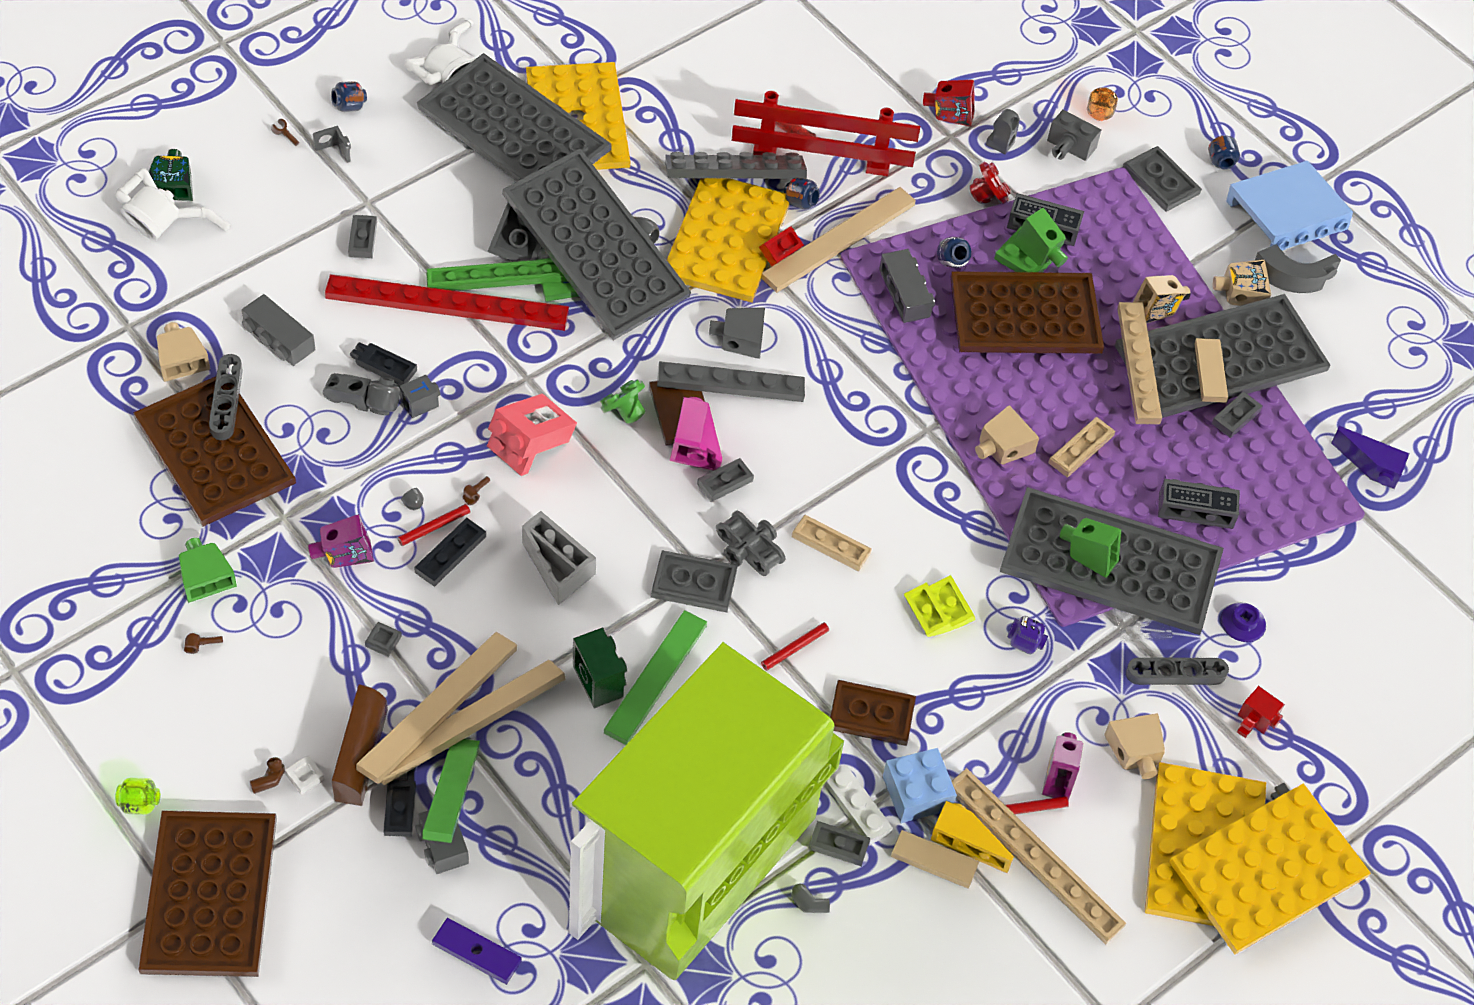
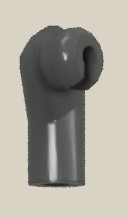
(807, 902)

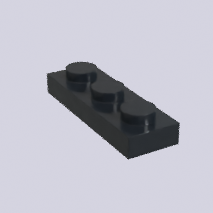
(450, 552)

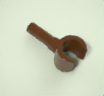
(284, 131)
(470, 493)
(193, 642)

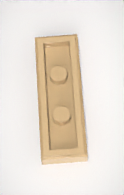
(1211, 370)
(1081, 447)
(831, 542)
(935, 859)

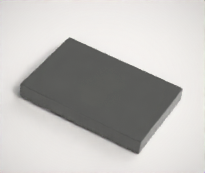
(1162, 178)
(694, 581)

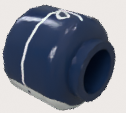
(954, 252)

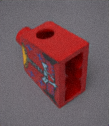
(953, 101)

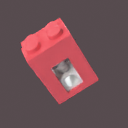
(528, 429)

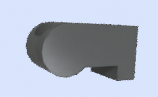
(1004, 131)
(347, 389)

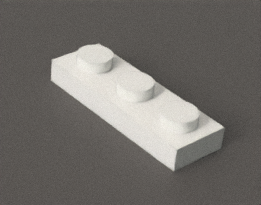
(858, 805)

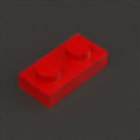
(781, 246)

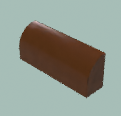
(360, 737)

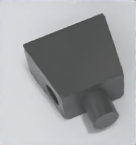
(741, 330)

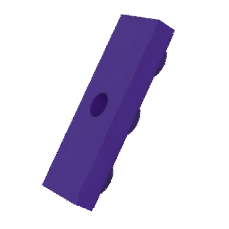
(462, 942)

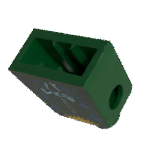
(173, 174)

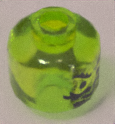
(137, 796)

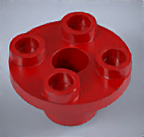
(985, 188)

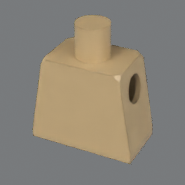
(180, 352)
(1006, 438)
(1137, 743)

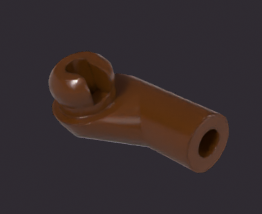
(271, 778)

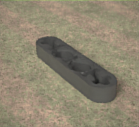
(226, 396)
(1176, 666)

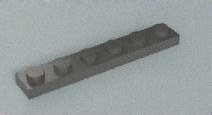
(731, 381)

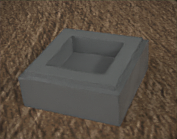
(383, 639)

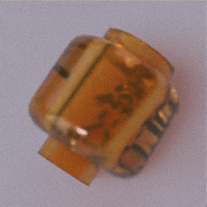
(1102, 103)

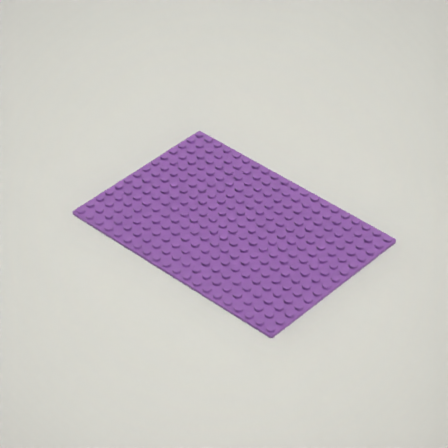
(1273, 460)

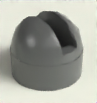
(413, 499)

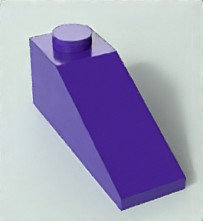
(1375, 459)

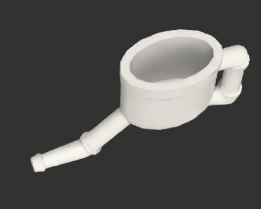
(442, 59)
(154, 209)

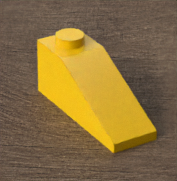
(966, 834)

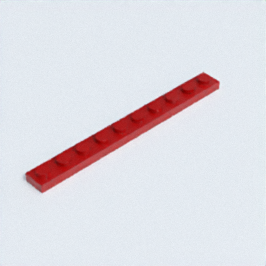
(447, 302)

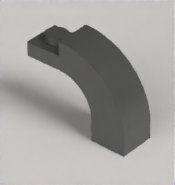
(1297, 276)

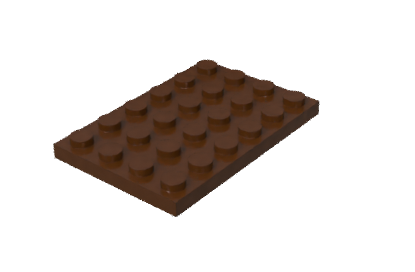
(1026, 312)
(210, 472)
(208, 894)

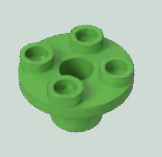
(626, 402)

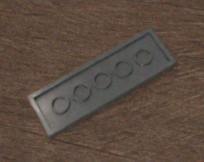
(735, 166)

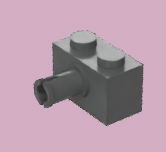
(1073, 136)
(443, 855)

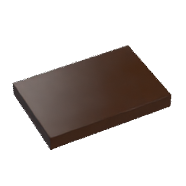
(668, 407)
(872, 712)

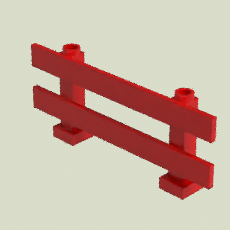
(877, 156)

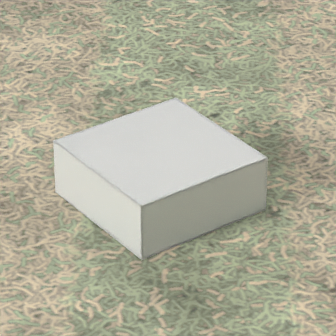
(304, 774)

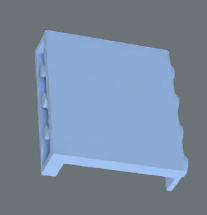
(1292, 205)

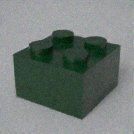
(599, 667)

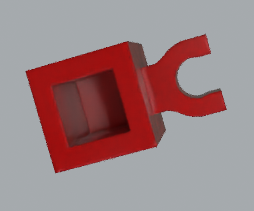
(1260, 712)

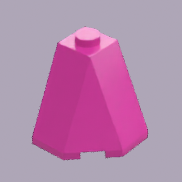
(696, 436)

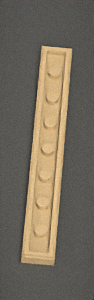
(838, 239)
(436, 708)
(481, 714)
(1037, 857)

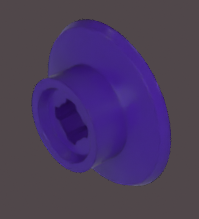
(1239, 628)

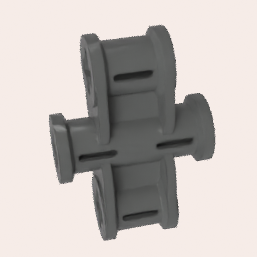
(750, 543)

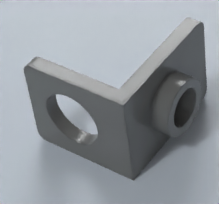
(336, 139)

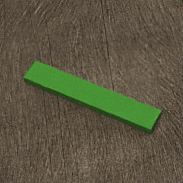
(494, 275)
(655, 677)
(451, 791)

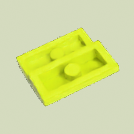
(939, 606)

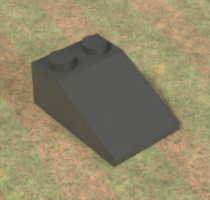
(513, 239)

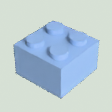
(918, 784)

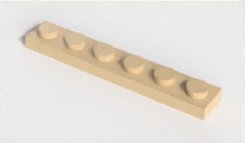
(1139, 363)

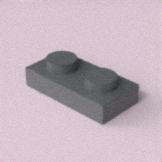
(362, 236)
(1237, 414)
(725, 479)
(839, 843)

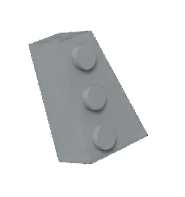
(557, 556)

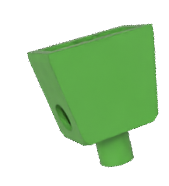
(1041, 239)
(1094, 545)
(204, 570)

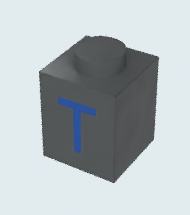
(419, 396)

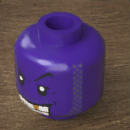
(1027, 635)

